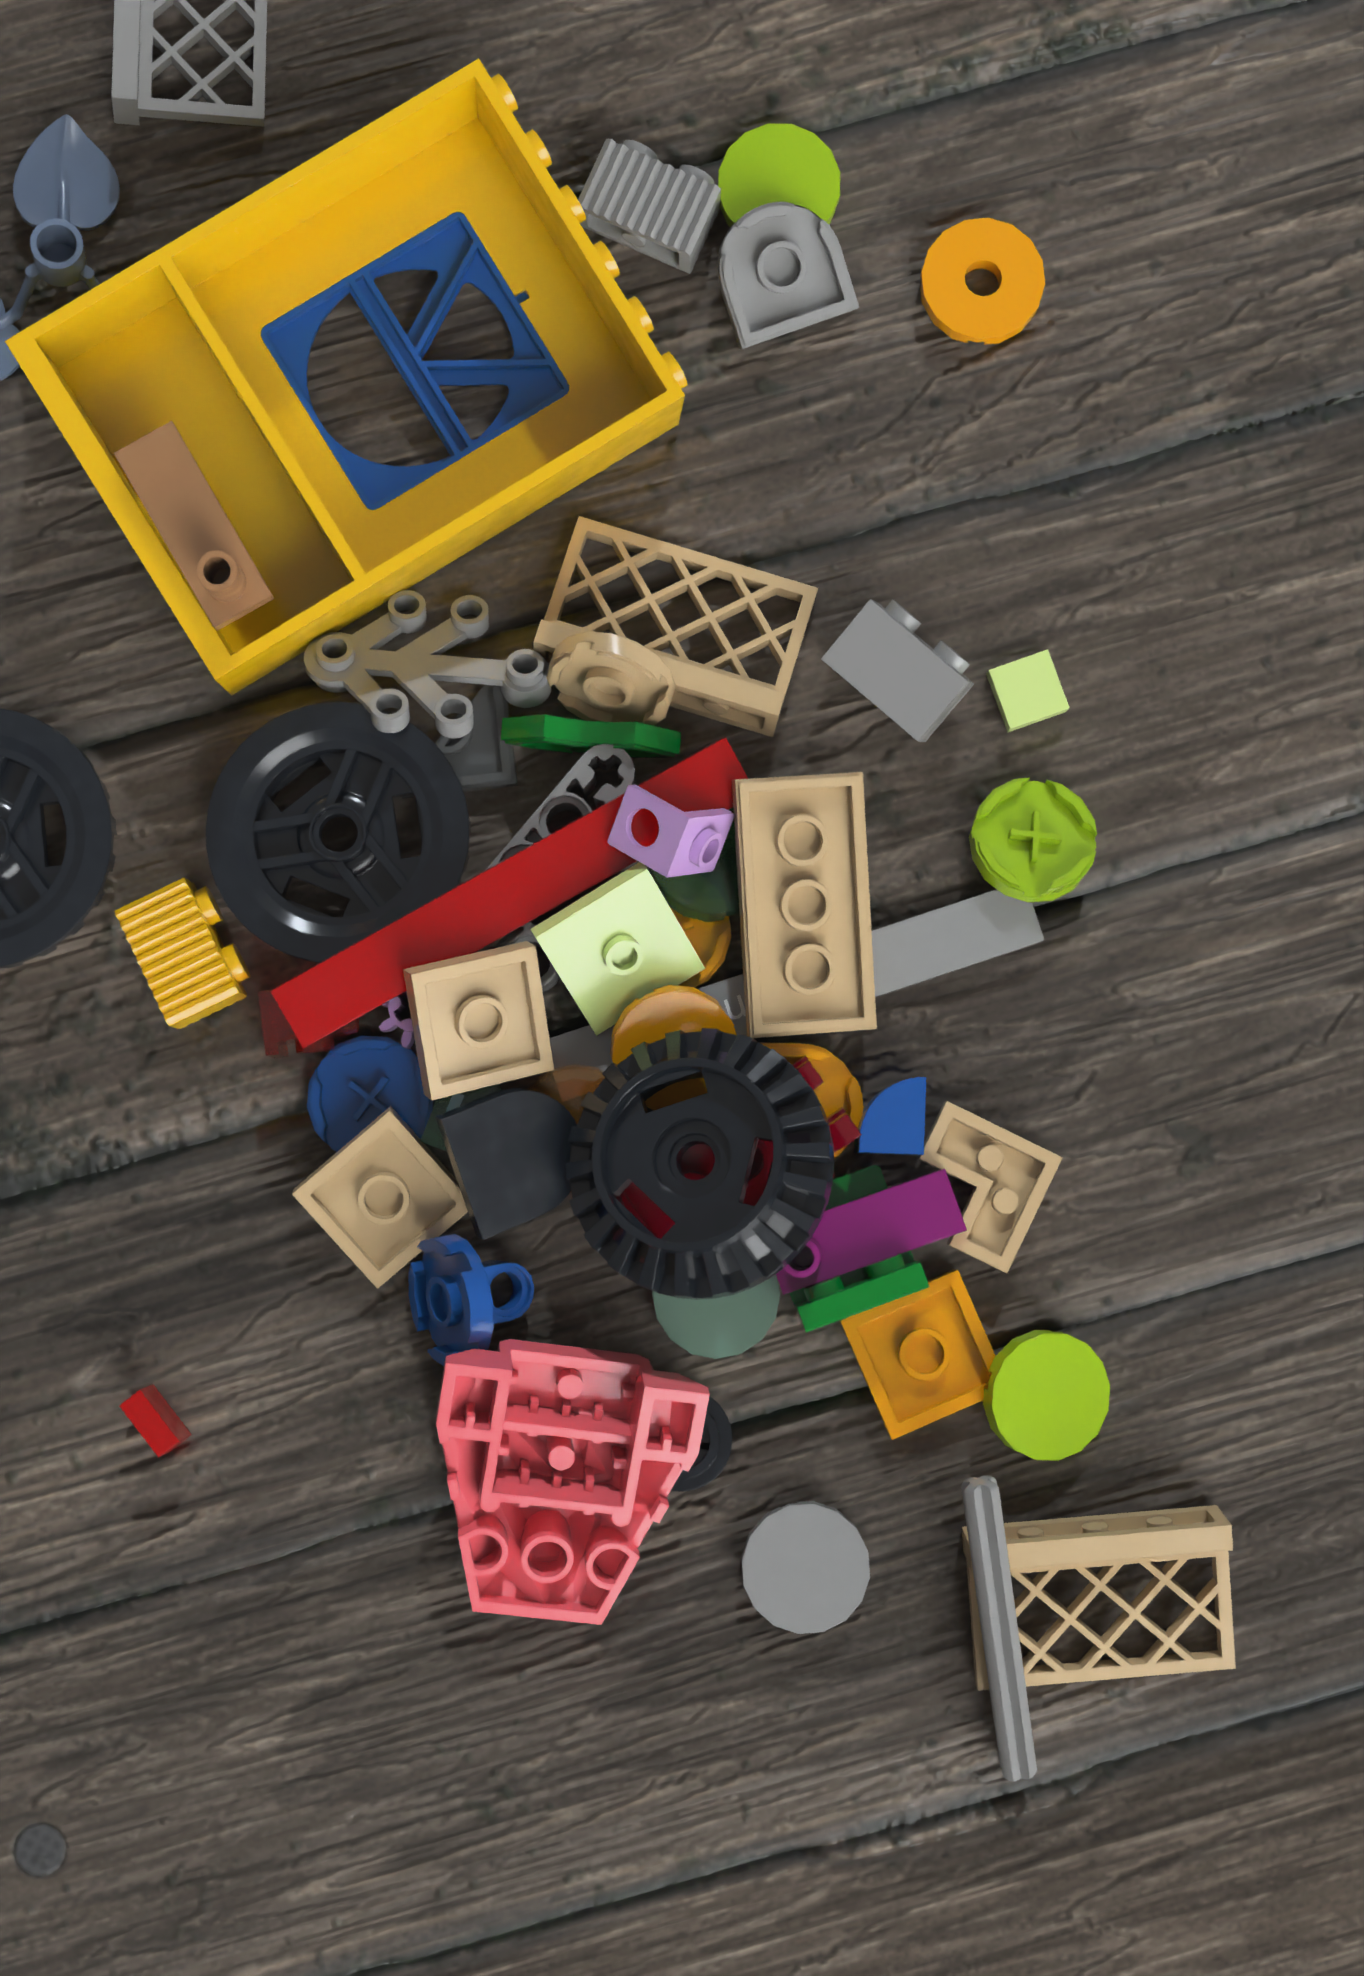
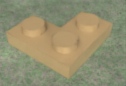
(1006, 1177)

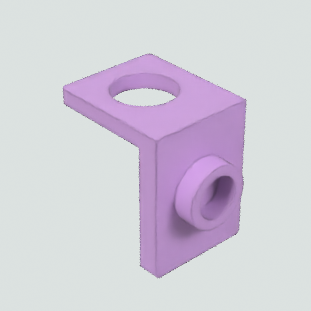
(685, 840)

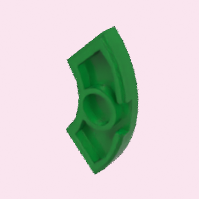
(578, 736)

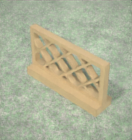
(699, 686)
(1111, 1543)

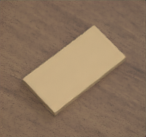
(804, 904)

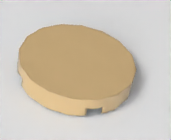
(610, 679)

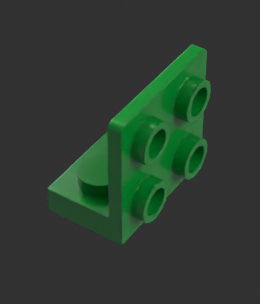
(863, 1287)

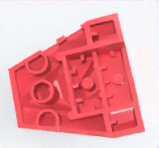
(560, 1470)

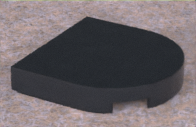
(508, 1156)

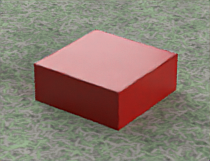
(155, 1420)

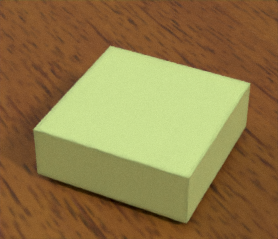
(1027, 690)

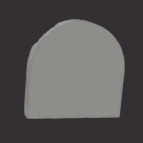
(782, 273)

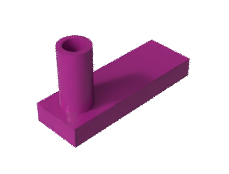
(876, 1229)

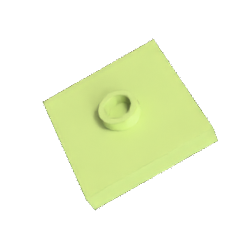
(617, 946)

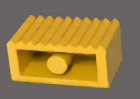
(183, 952)

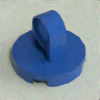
(454, 1295)

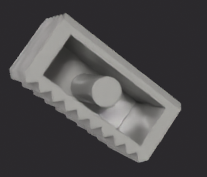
(650, 203)

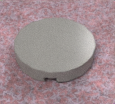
(805, 1567)

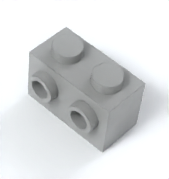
(899, 669)

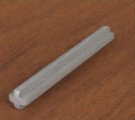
(999, 1627)

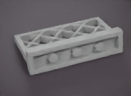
(135, 69)

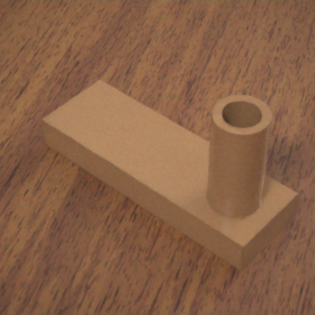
(194, 525)

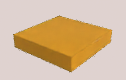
(922, 1354)

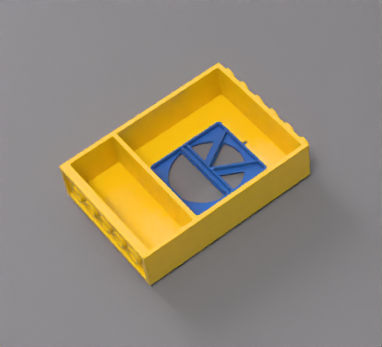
(223, 340)

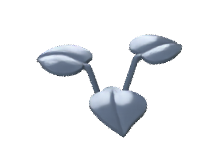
(58, 189)

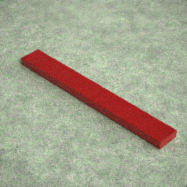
(495, 900)

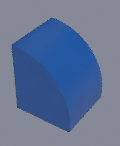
(894, 1120)

